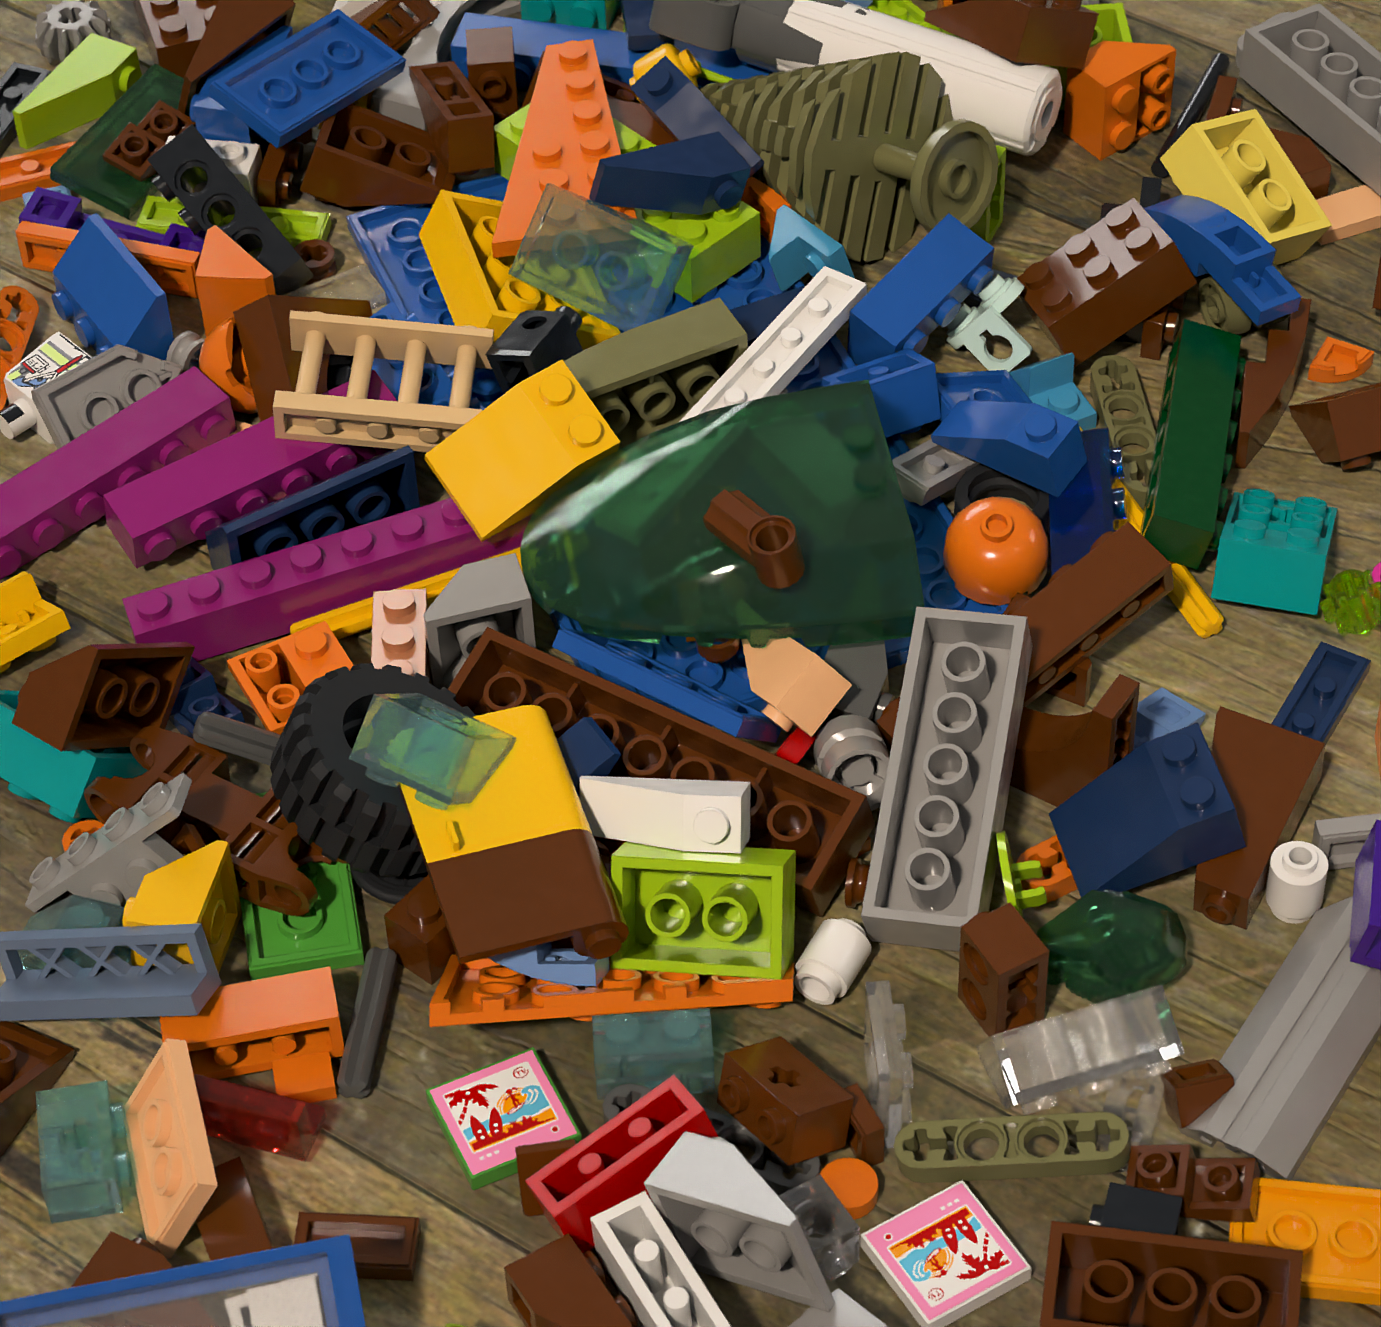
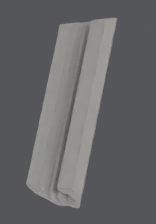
(1297, 1049)

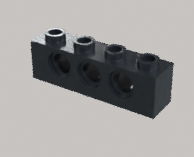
(190, 161)

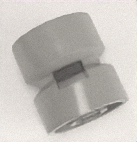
(853, 755)

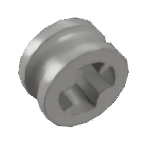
(185, 350)

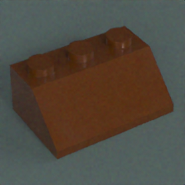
(1342, 425)
(102, 694)

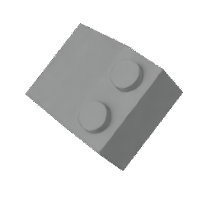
(734, 1221)

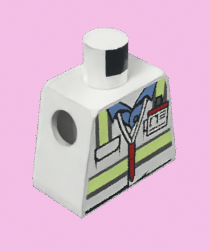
(40, 366)

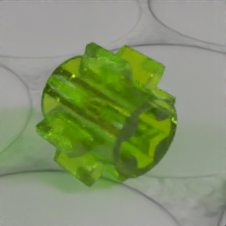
(1352, 601)

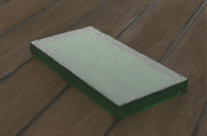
(82, 164)

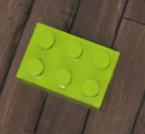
(706, 910)

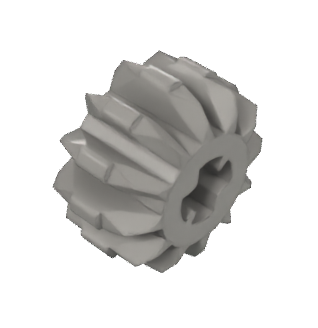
(67, 25)

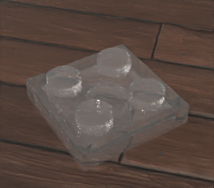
(886, 1065)

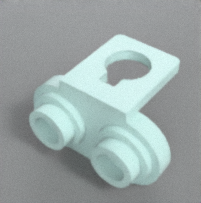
(971, 322)

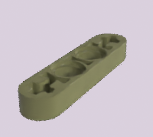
(1123, 431)
(1012, 1136)

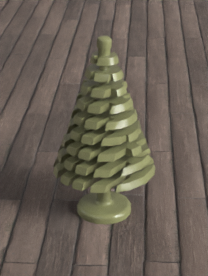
(863, 148)

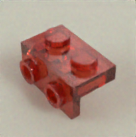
(259, 1118)

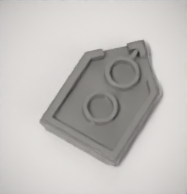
(99, 390)

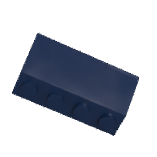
(335, 504)

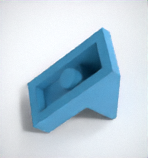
(802, 248)
(1052, 386)

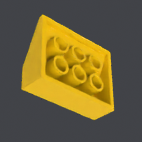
(476, 284)

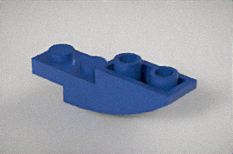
(1231, 252)

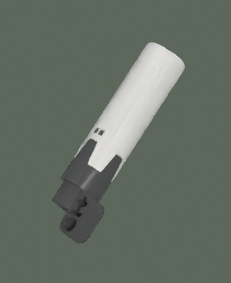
(1007, 97)

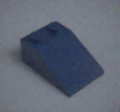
(1148, 816)

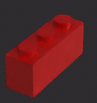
(616, 1160)

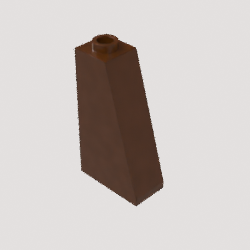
(1270, 784)

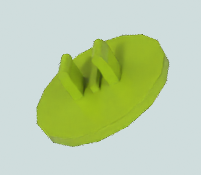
(1014, 873)

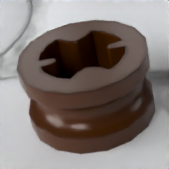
(319, 258)
(855, 882)

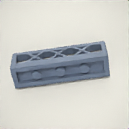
(110, 990)

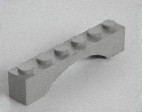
(430, 46)

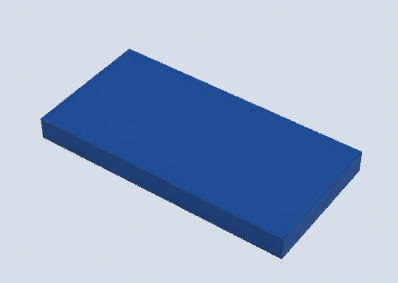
(307, 78)
(667, 685)

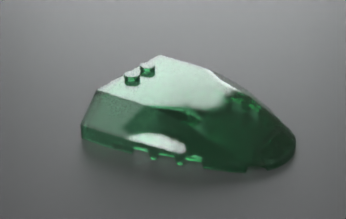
(632, 551)

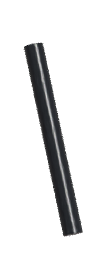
(1193, 108)

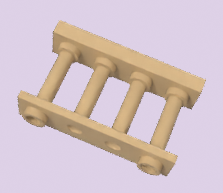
(375, 422)

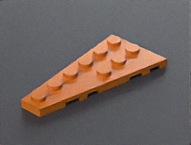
(561, 139)
(492, 993)

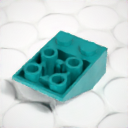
(1274, 551)

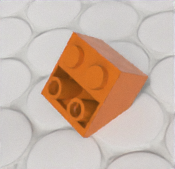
(1119, 95)
(282, 670)

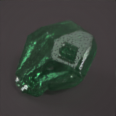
(1124, 938)

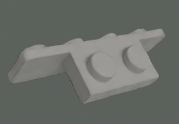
(116, 856)

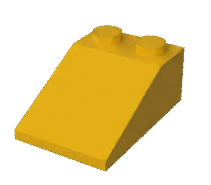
(521, 450)

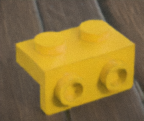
(26, 619)

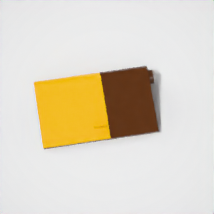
(519, 856)

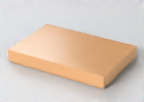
(169, 1148)

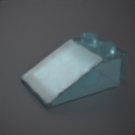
(600, 259)

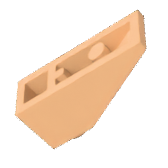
(793, 683)

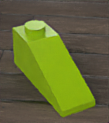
(77, 90)

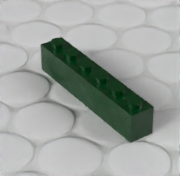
(1192, 442)

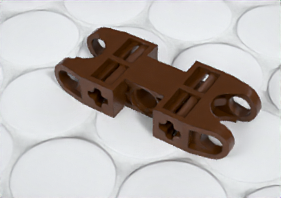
(260, 839)

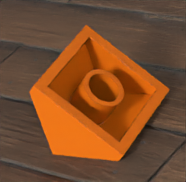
(228, 279)

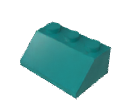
(53, 775)

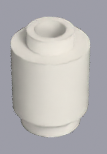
(1296, 881)
(831, 960)

